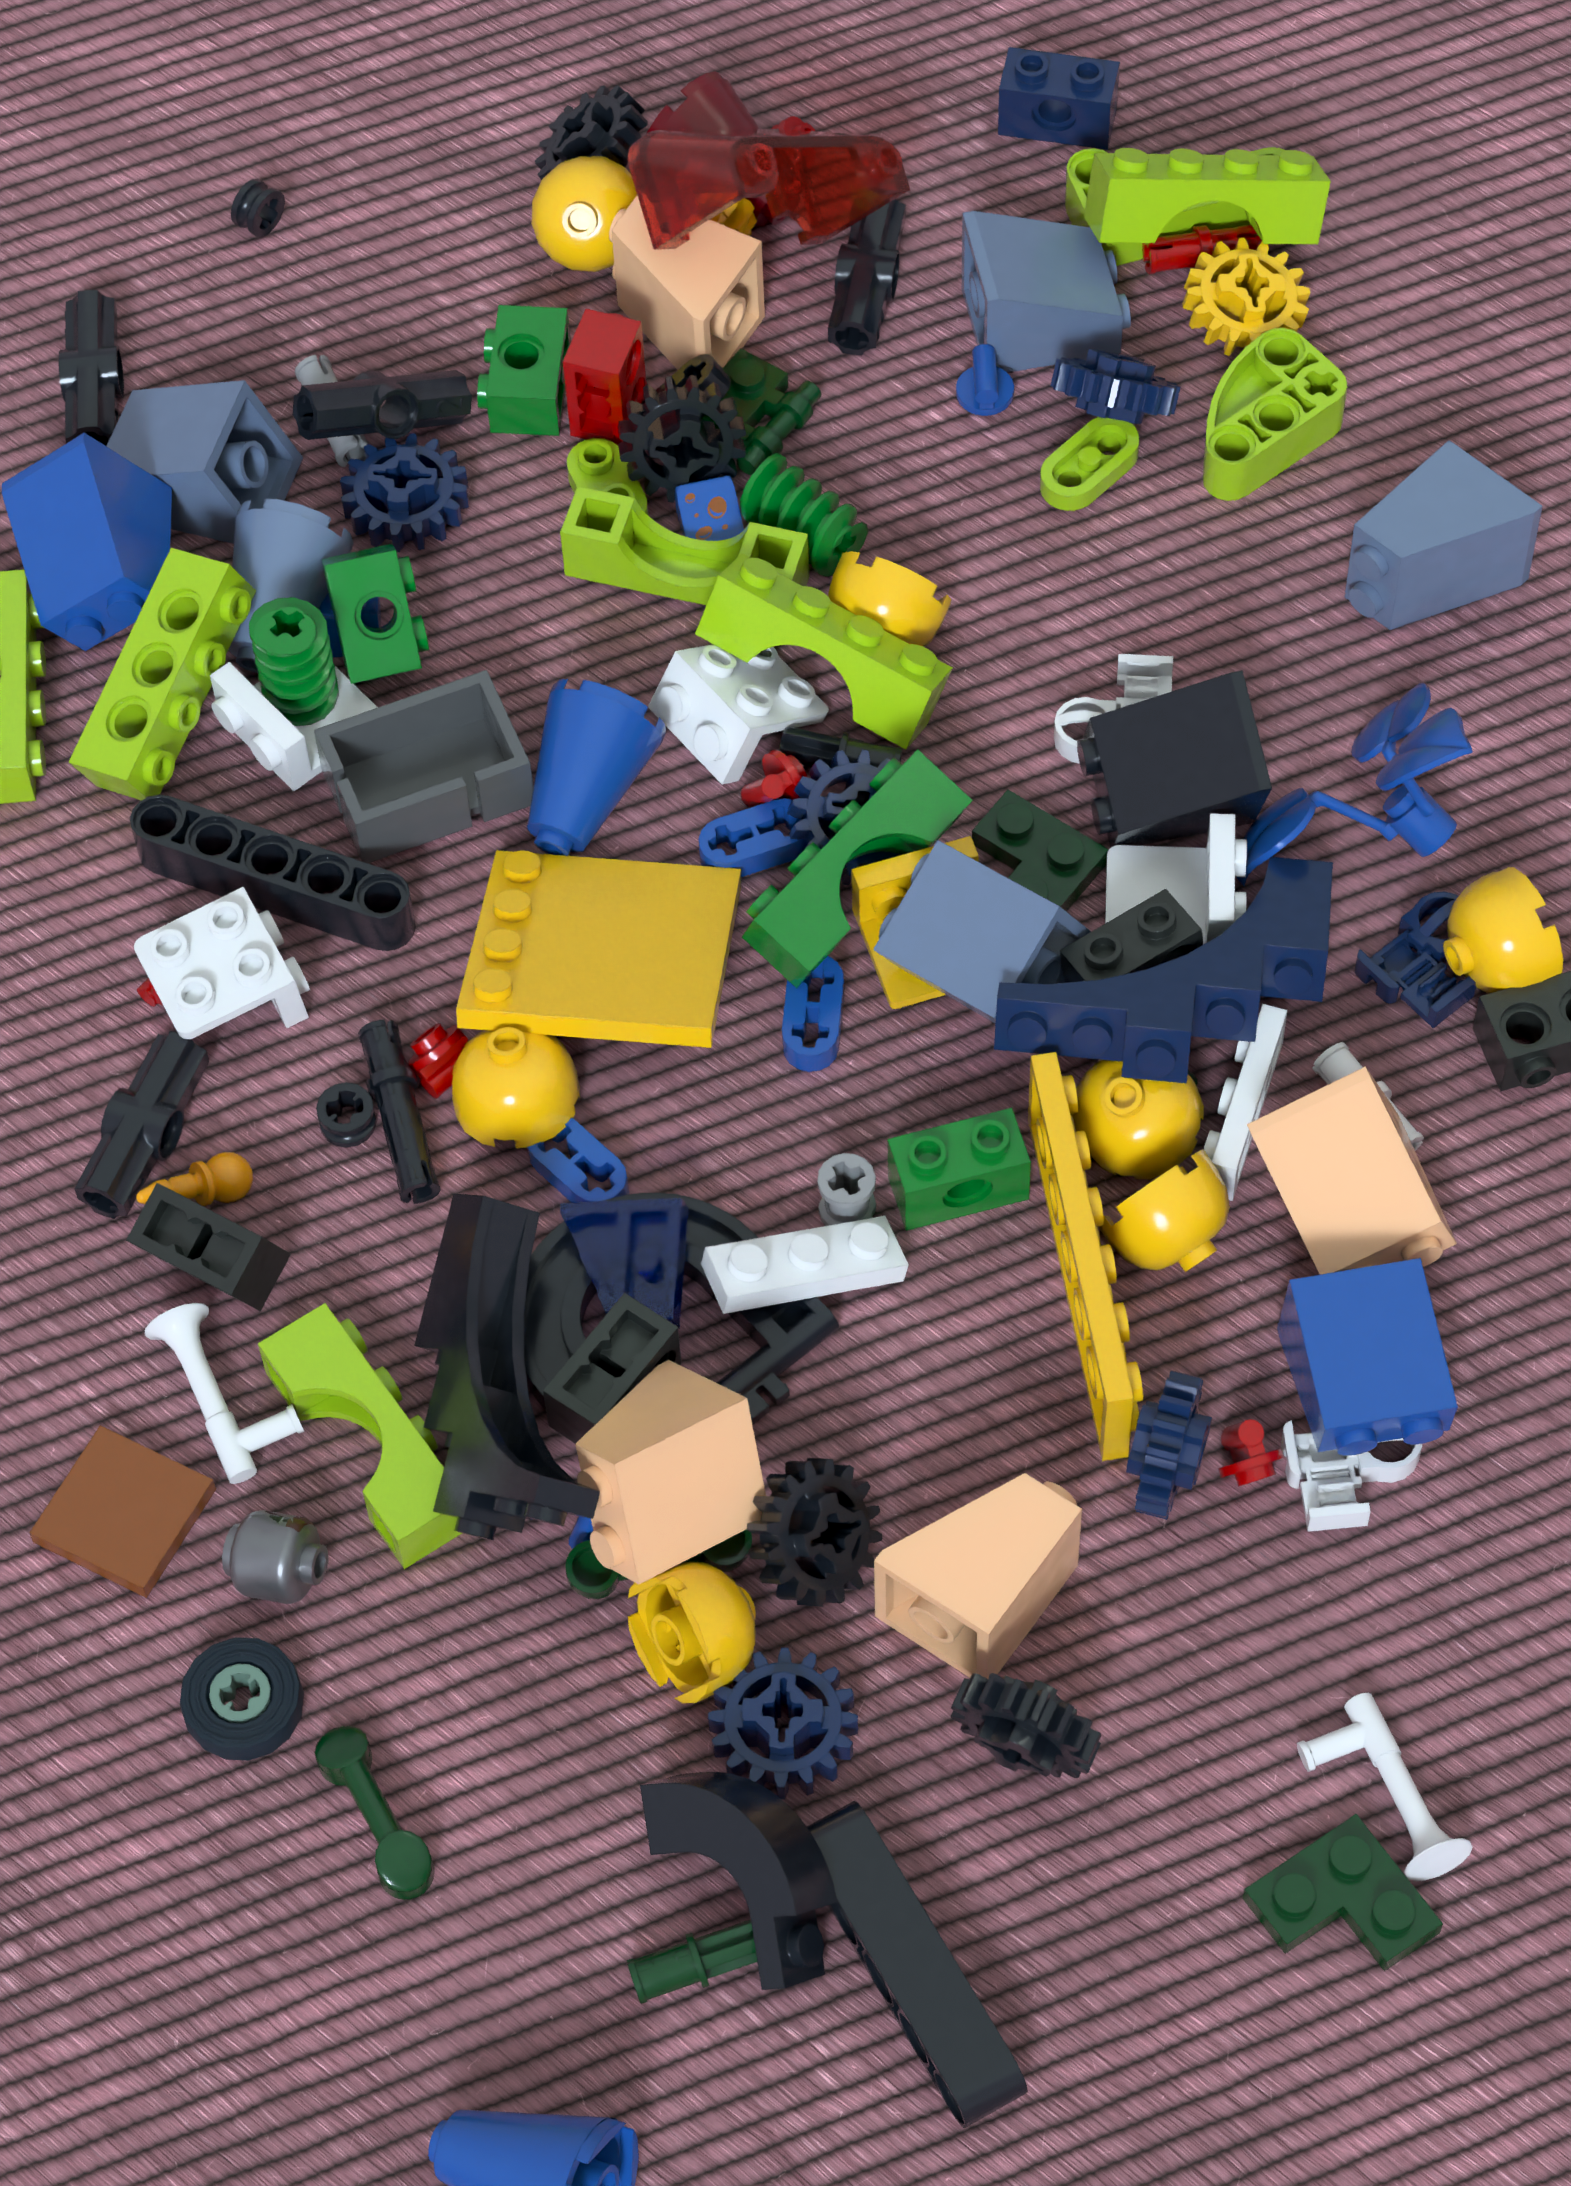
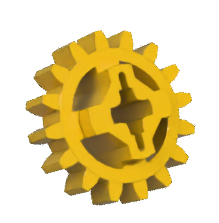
(1245, 296)

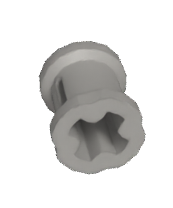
(846, 1189)

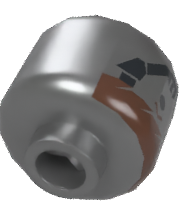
(274, 1556)

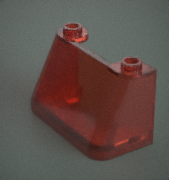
(809, 175)

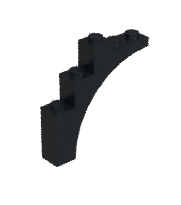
(480, 1399)

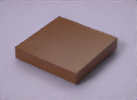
(123, 1511)

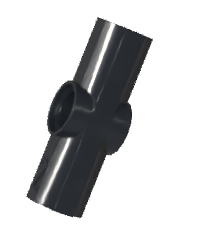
(866, 279)
(91, 367)
(355, 405)
(142, 1125)

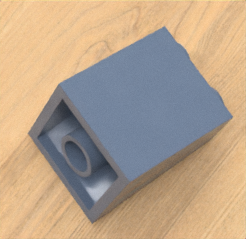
(1039, 290)
(211, 448)
(1441, 541)
(974, 928)

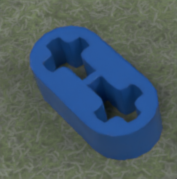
(753, 837)
(826, 1013)
(586, 1155)

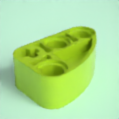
(1270, 412)

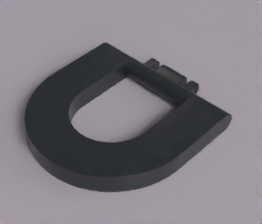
(562, 1291)

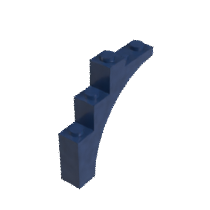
(1208, 993)

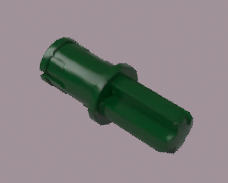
(693, 1961)

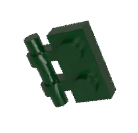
(760, 392)

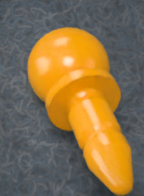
(223, 1178)

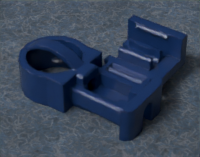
(1420, 973)

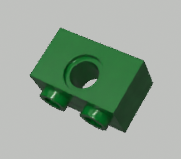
(526, 370)
(366, 649)
(958, 1169)

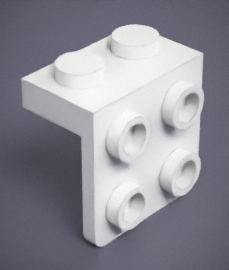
(726, 705)
(272, 739)
(1196, 877)
(221, 966)

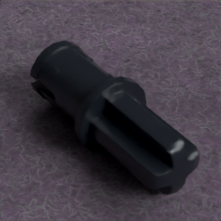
(812, 746)

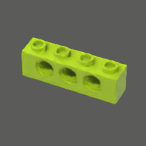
(163, 675)

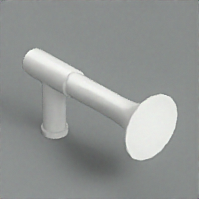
(181, 1331)
(1432, 1848)

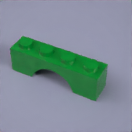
(806, 919)

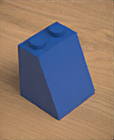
(89, 538)
(1367, 1357)

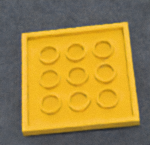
(601, 949)

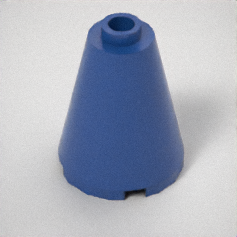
(587, 762)
(533, 2150)

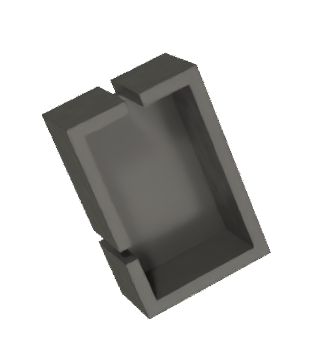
(425, 766)

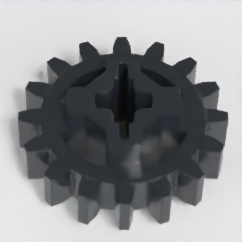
(596, 127)
(668, 418)
(814, 1532)
(1025, 1725)

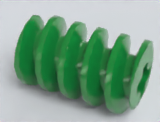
(786, 501)
(294, 659)

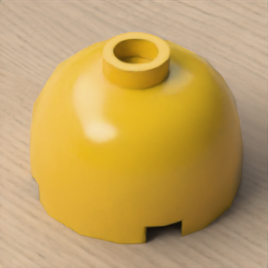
(577, 208)
(891, 596)
(1500, 935)
(514, 1087)
(1137, 1123)
(1171, 1218)
(693, 1629)

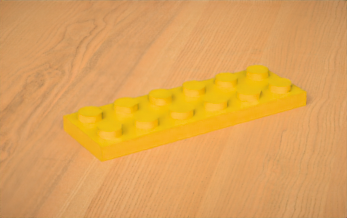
(1084, 1263)

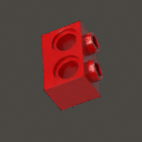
(603, 373)

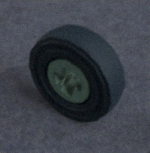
(214, 1680)

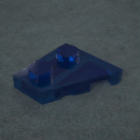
(633, 1250)

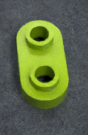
(1084, 465)
(606, 476)

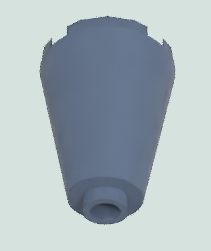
(281, 558)

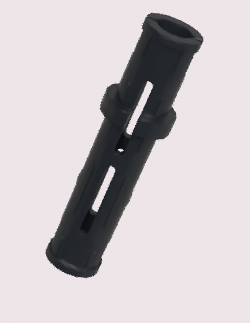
(393, 1089)

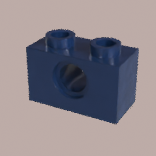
(1058, 98)

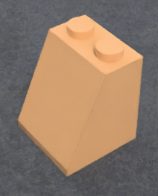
(692, 296)
(1352, 1178)
(670, 1472)
(981, 1574)

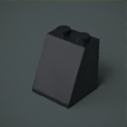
(1175, 763)

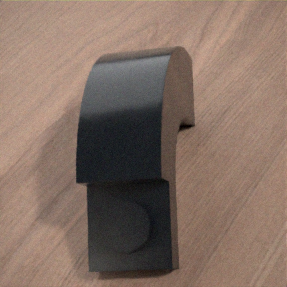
(764, 1852)

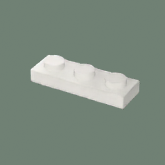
(1245, 1096)
(804, 1264)

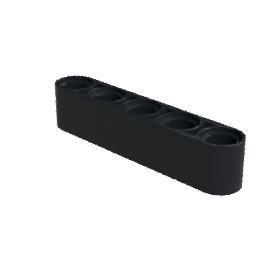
(293, 891)
(915, 1970)

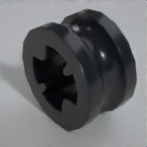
(257, 208)
(331, 1106)

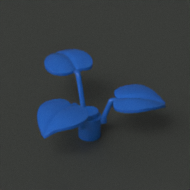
(1409, 808)

